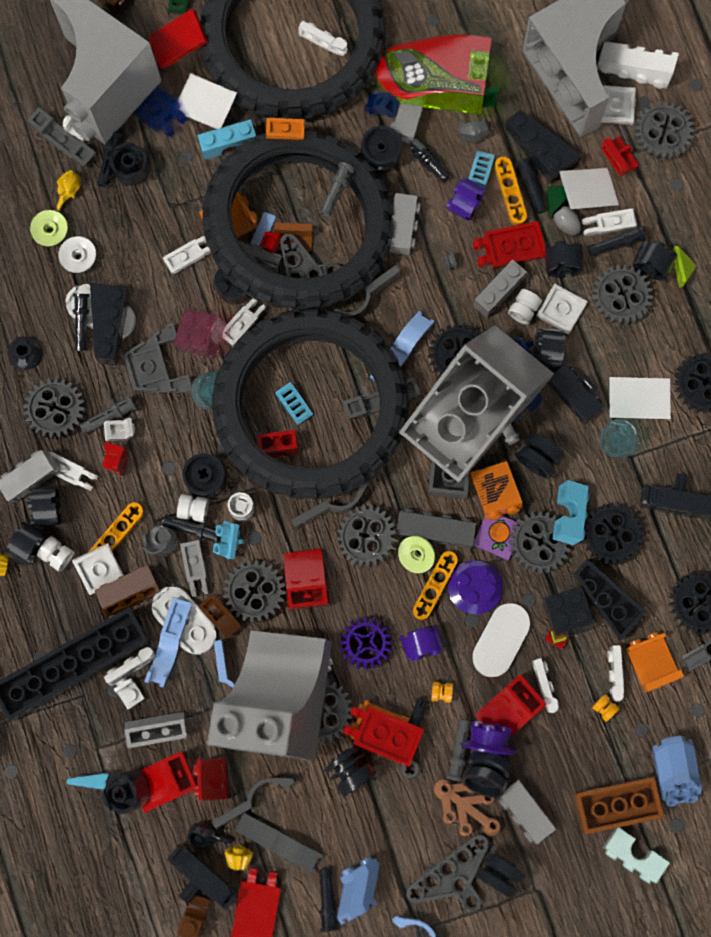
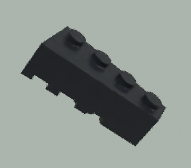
(542, 146)
(109, 313)
(610, 600)

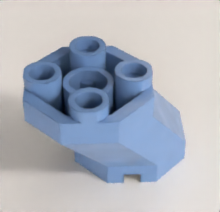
(677, 770)
(358, 889)

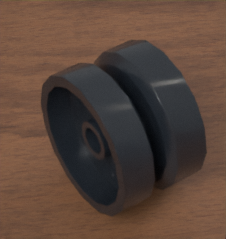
(381, 148)
(539, 455)
(202, 465)
(486, 774)
(500, 875)

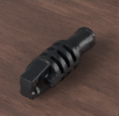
(428, 160)

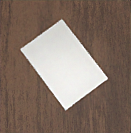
(206, 101)
(589, 188)
(640, 398)

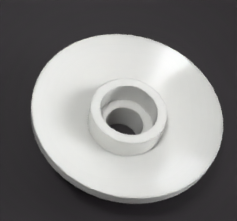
(73, 247)

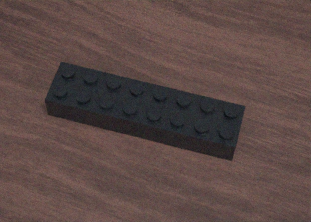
(71, 664)

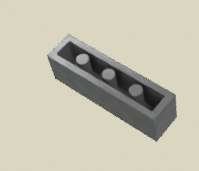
(436, 529)

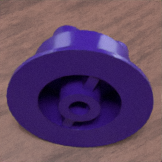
(475, 587)
(489, 738)

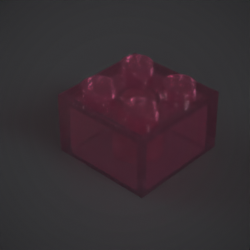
(199, 333)

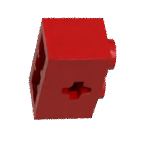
(278, 443)

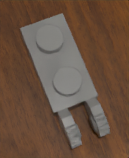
(194, 565)

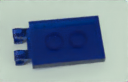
(159, 110)

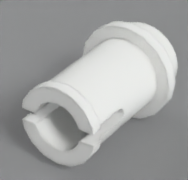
(510, 435)

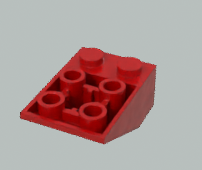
(305, 579)
(512, 706)
(211, 779)
(168, 780)

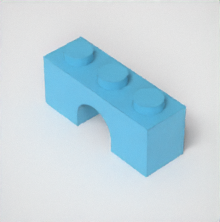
(215, 141)
(574, 498)

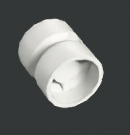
(526, 304)
(241, 506)
(192, 507)
(49, 551)

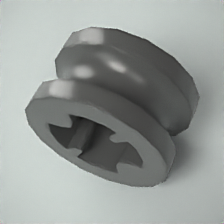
(449, 261)
(416, 769)

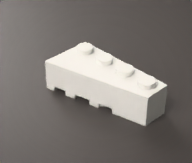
(637, 64)

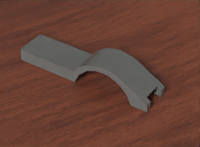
(372, 289)
(324, 507)
(285, 782)
(278, 842)

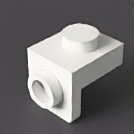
(119, 430)

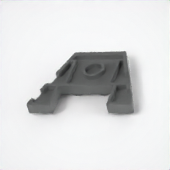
(148, 368)

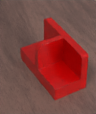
(619, 155)
(115, 458)

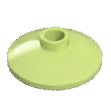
(44, 221)
(411, 559)

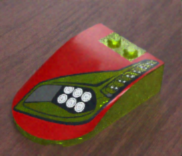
(437, 72)

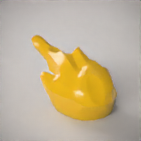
(67, 186)

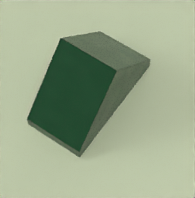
(555, 199)

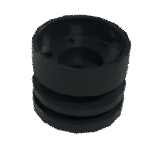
(349, 771)

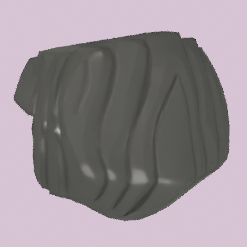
(473, 131)
(160, 541)

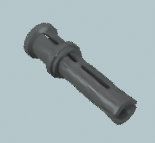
(339, 183)
(116, 411)
(458, 760)

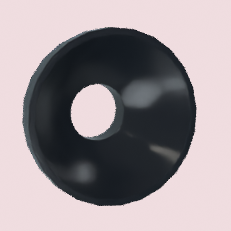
(30, 359)

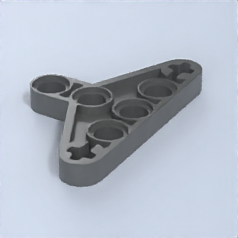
(305, 261)
(445, 883)

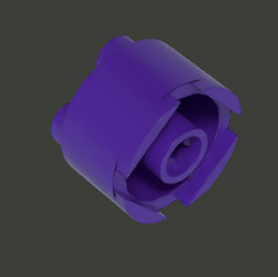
(466, 198)
(422, 642)

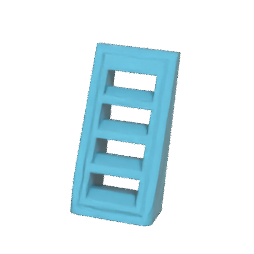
(485, 155)
(289, 387)
(92, 781)

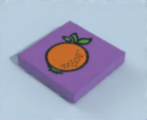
(494, 537)

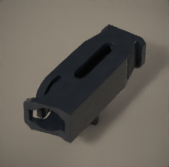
(676, 500)
(201, 877)

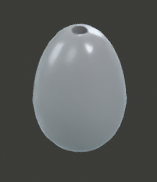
(567, 221)

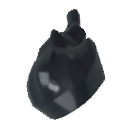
(202, 835)

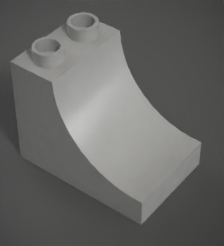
(563, 51)
(110, 70)
(475, 401)
(275, 698)

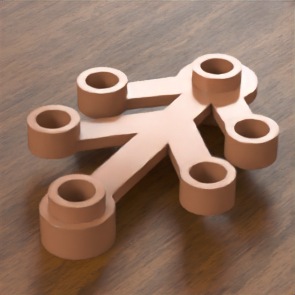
(464, 805)

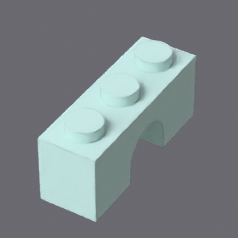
(619, 846)

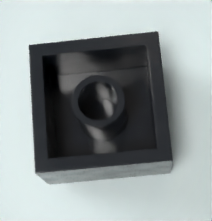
(568, 613)

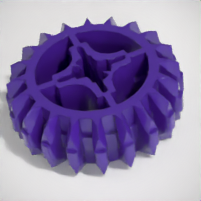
(375, 629)

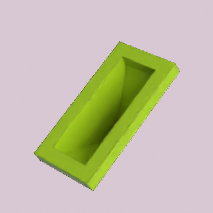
(683, 266)

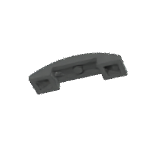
(60, 137)
(370, 404)

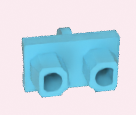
(230, 539)

